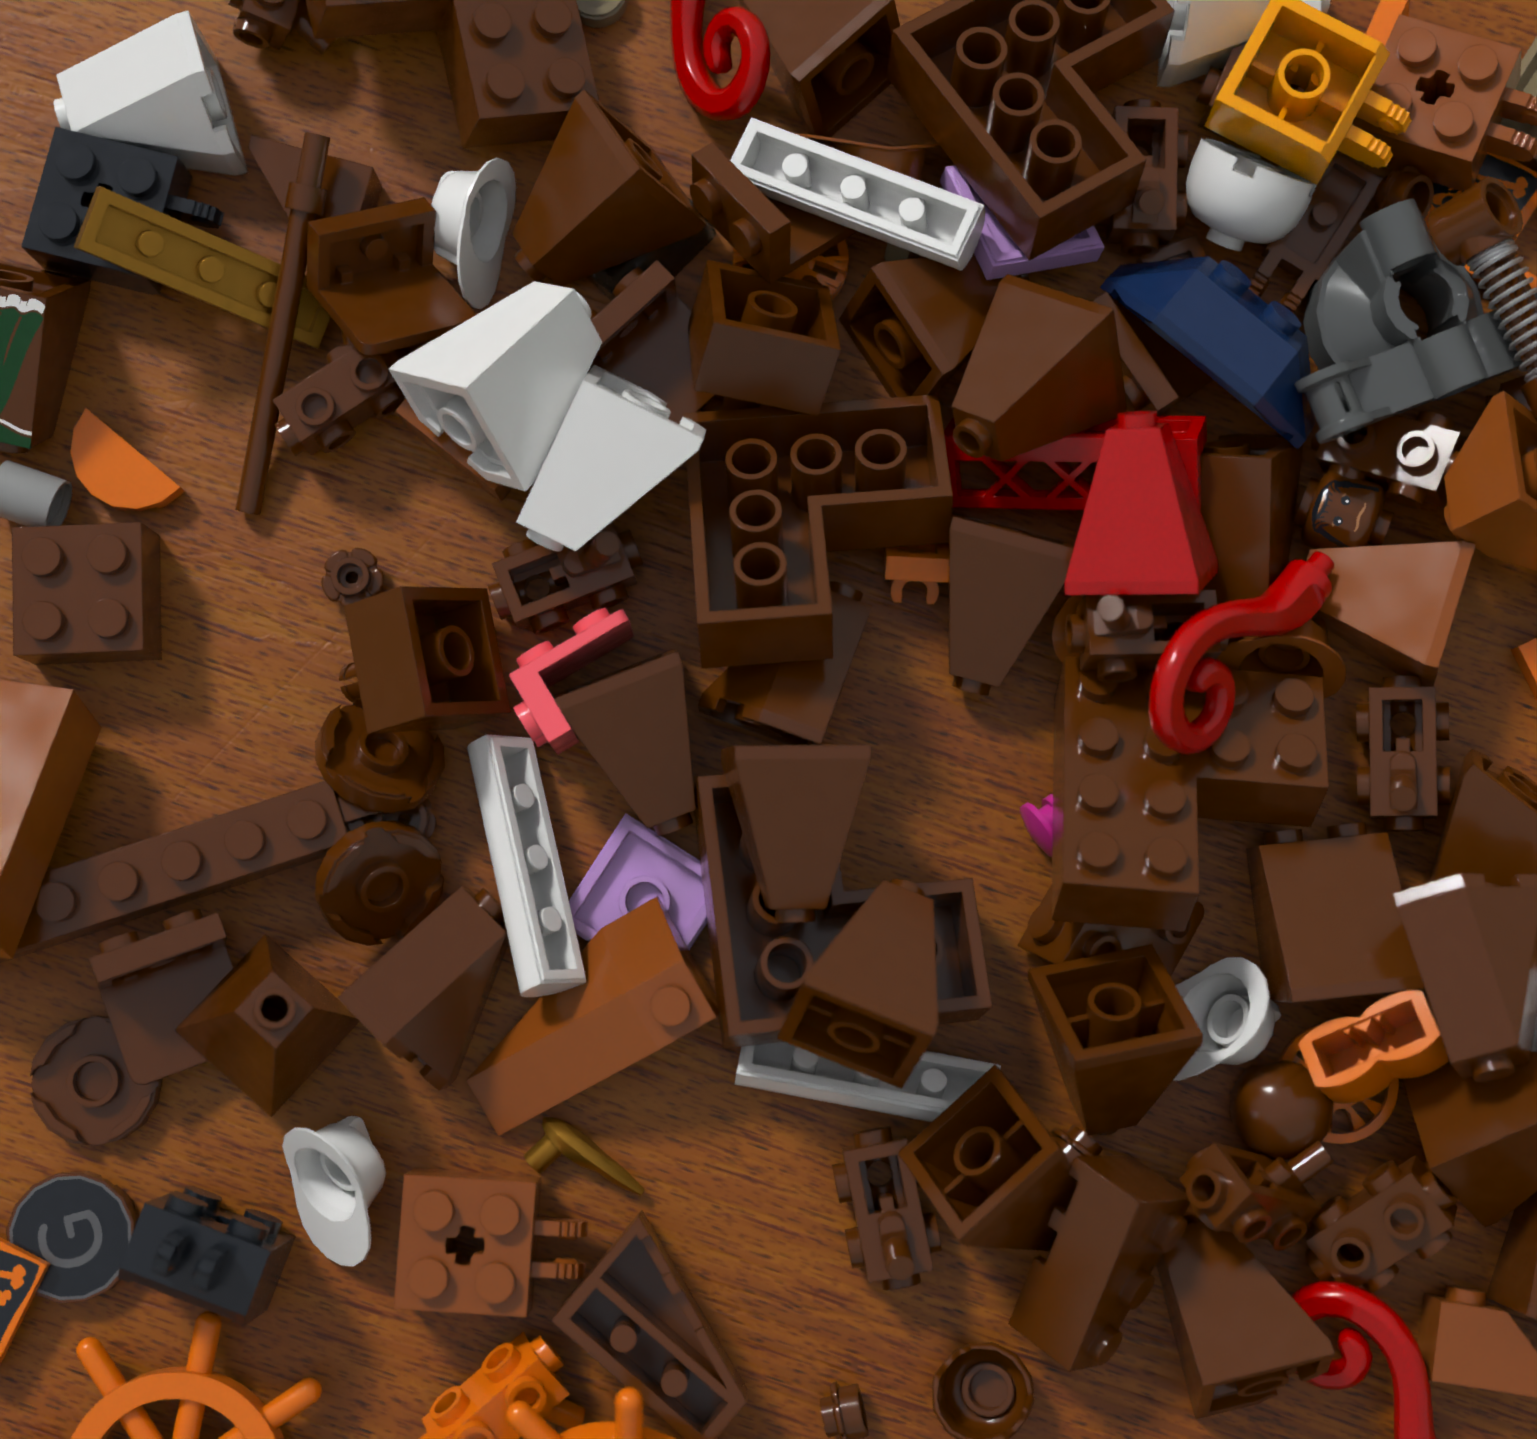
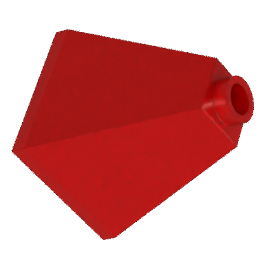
(1141, 518)

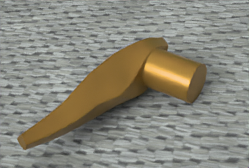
(577, 1147)

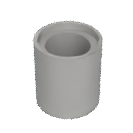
(32, 496)

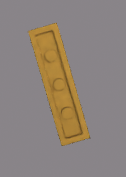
(191, 262)

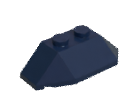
(1226, 333)

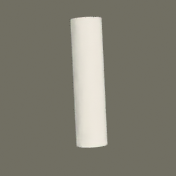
(860, 194)
(526, 865)
(799, 1073)

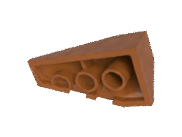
(1495, 484)
(635, 1001)

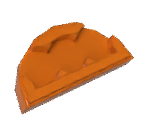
(116, 470)

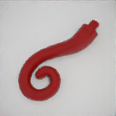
(696, 57)
(1280, 609)
(1383, 1324)

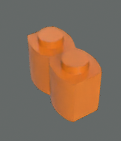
(1363, 1055)

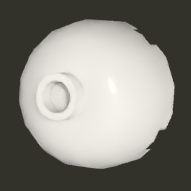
(1244, 195)

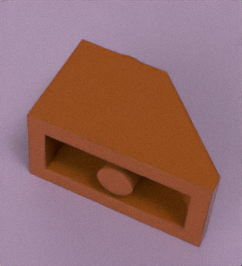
(1475, 1343)

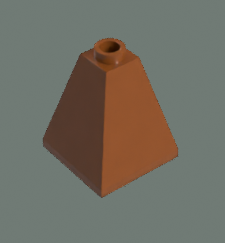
(1397, 601)

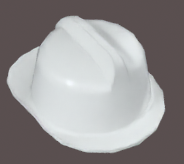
(473, 225)
(1232, 1012)
(334, 1183)

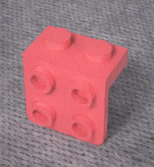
(547, 665)

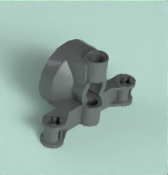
(1370, 349)

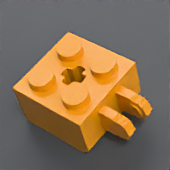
(1307, 127)

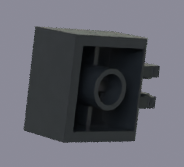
(67, 185)
(207, 1254)

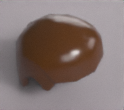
(1279, 1109)
(982, 1392)

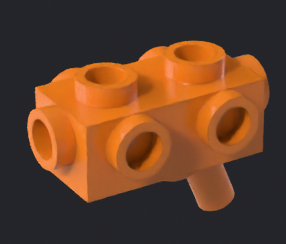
(508, 1374)

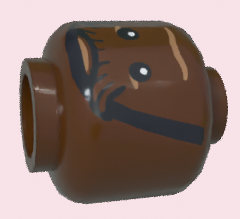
(1343, 513)

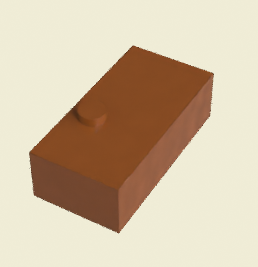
(42, 760)

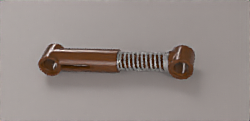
(1481, 232)

